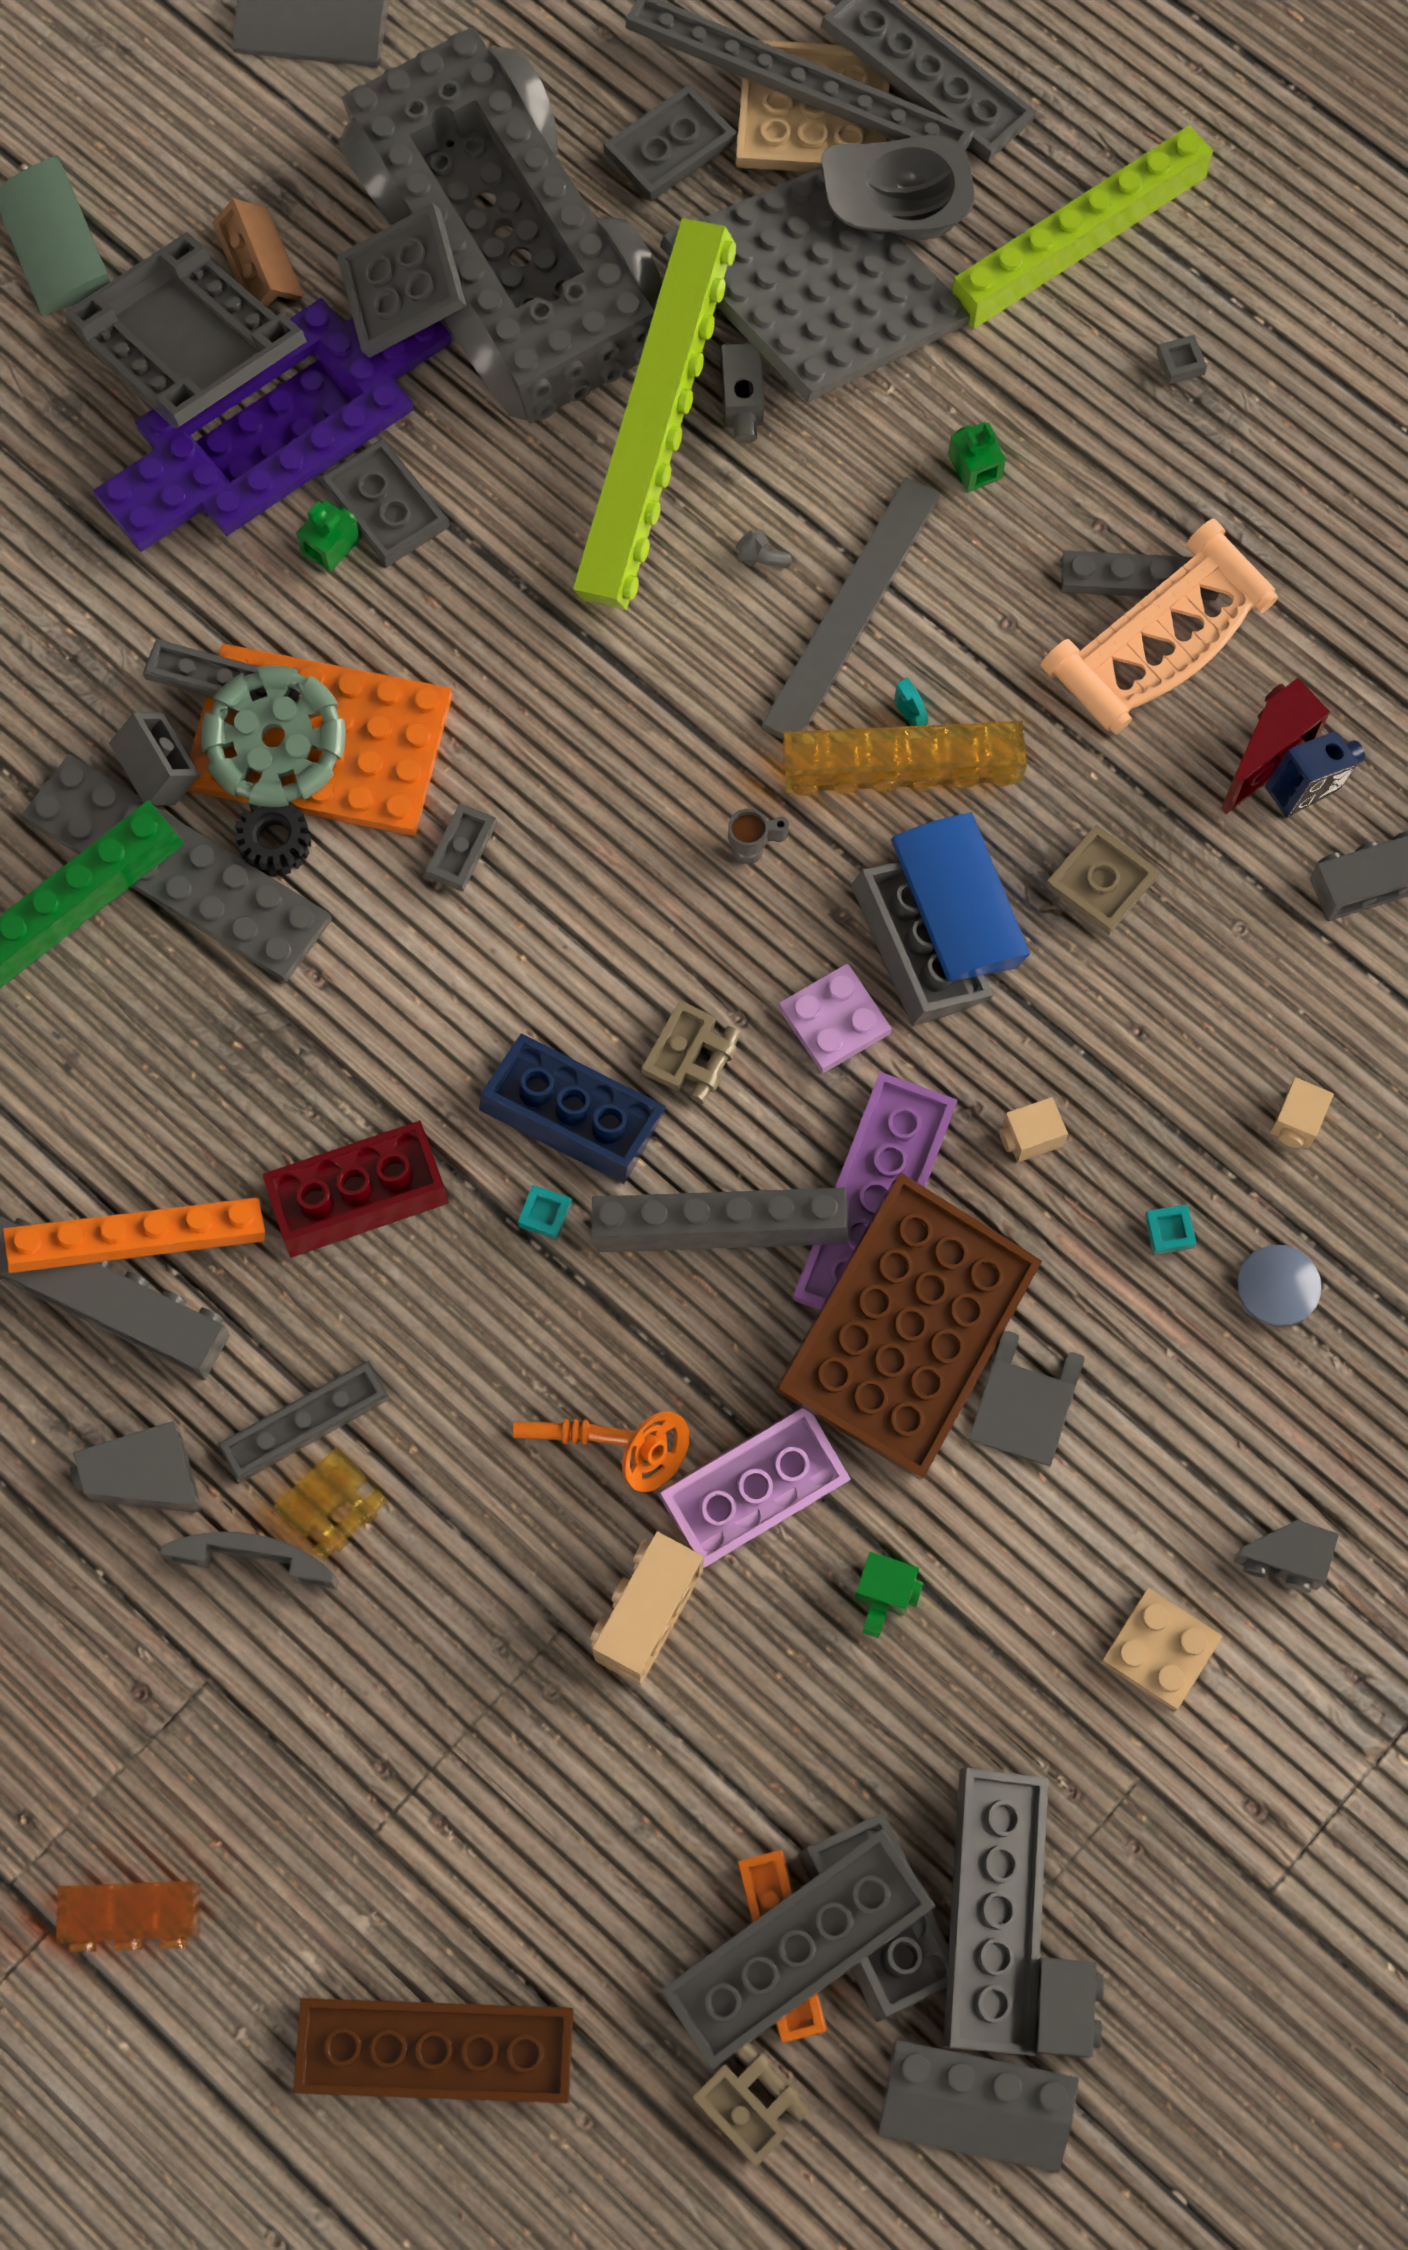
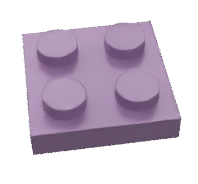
(835, 1018)

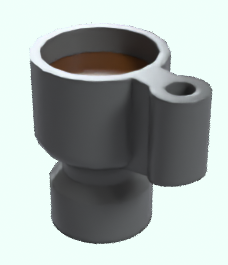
(750, 833)

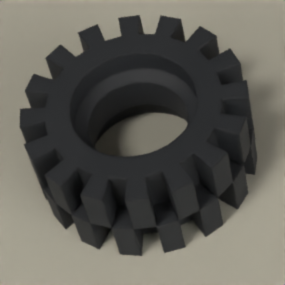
(280, 857)

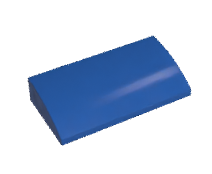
(960, 897)

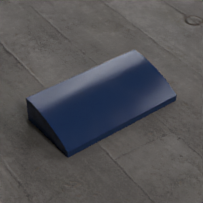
(571, 1108)

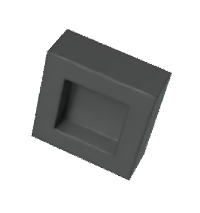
(1181, 359)

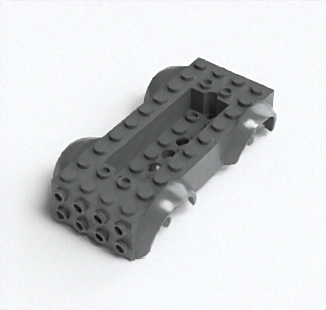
(482, 123)

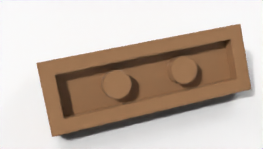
(256, 252)

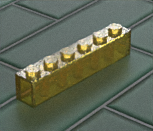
(903, 757)

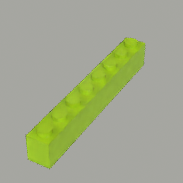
(1082, 226)

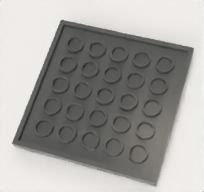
(824, 294)

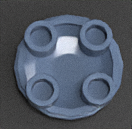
(1279, 1285)

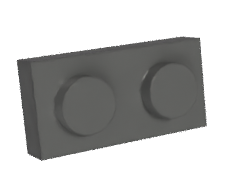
(461, 847)

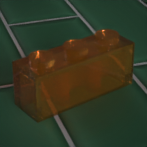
(128, 1915)

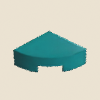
(910, 703)

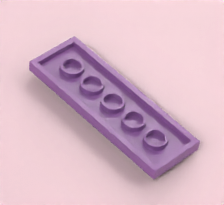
(896, 1135)

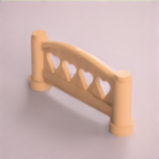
(1214, 567)

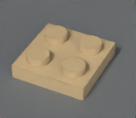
(1161, 1649)

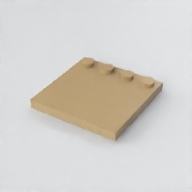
(793, 135)

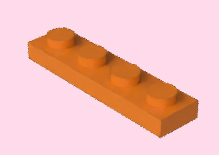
(767, 1885)

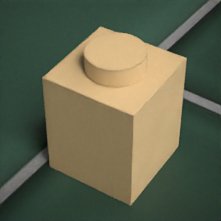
(1301, 1114)
(1033, 1130)

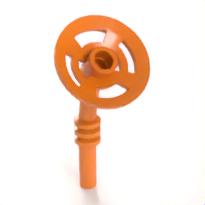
(642, 1443)

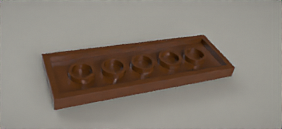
(434, 2050)

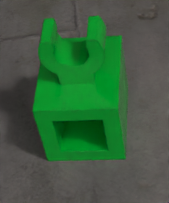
(976, 456)
(328, 534)
(886, 1587)

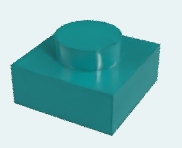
(544, 1212)
(1170, 1229)

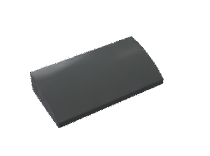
(312, 29)
(909, 950)
(910, 1963)

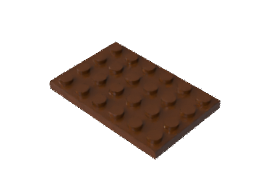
(909, 1326)

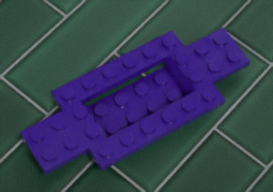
(272, 442)

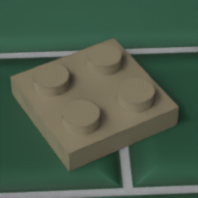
(1102, 879)

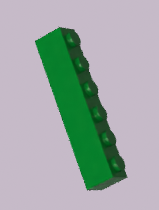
(83, 887)

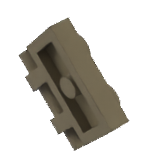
(679, 1046)
(742, 2114)

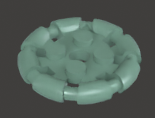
(259, 716)

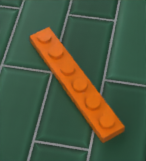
(133, 1235)

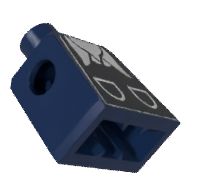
(1313, 772)

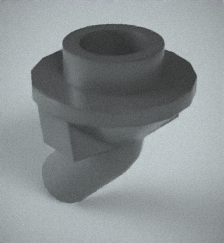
(753, 550)

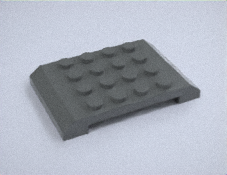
(182, 330)

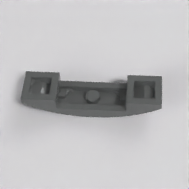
(198, 1551)

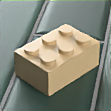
(646, 1607)

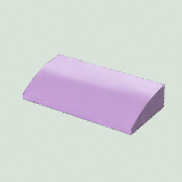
(753, 1485)

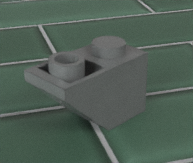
(1293, 1553)

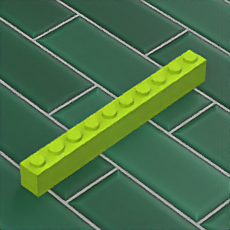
(655, 414)

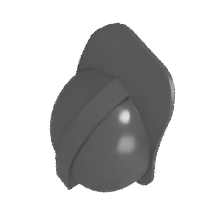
(900, 186)

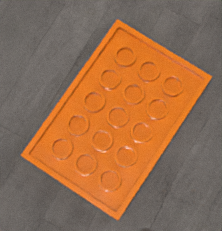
(388, 746)

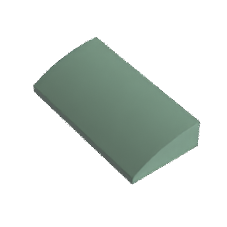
(51, 236)

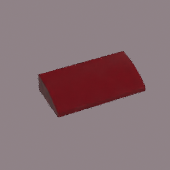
(355, 1188)

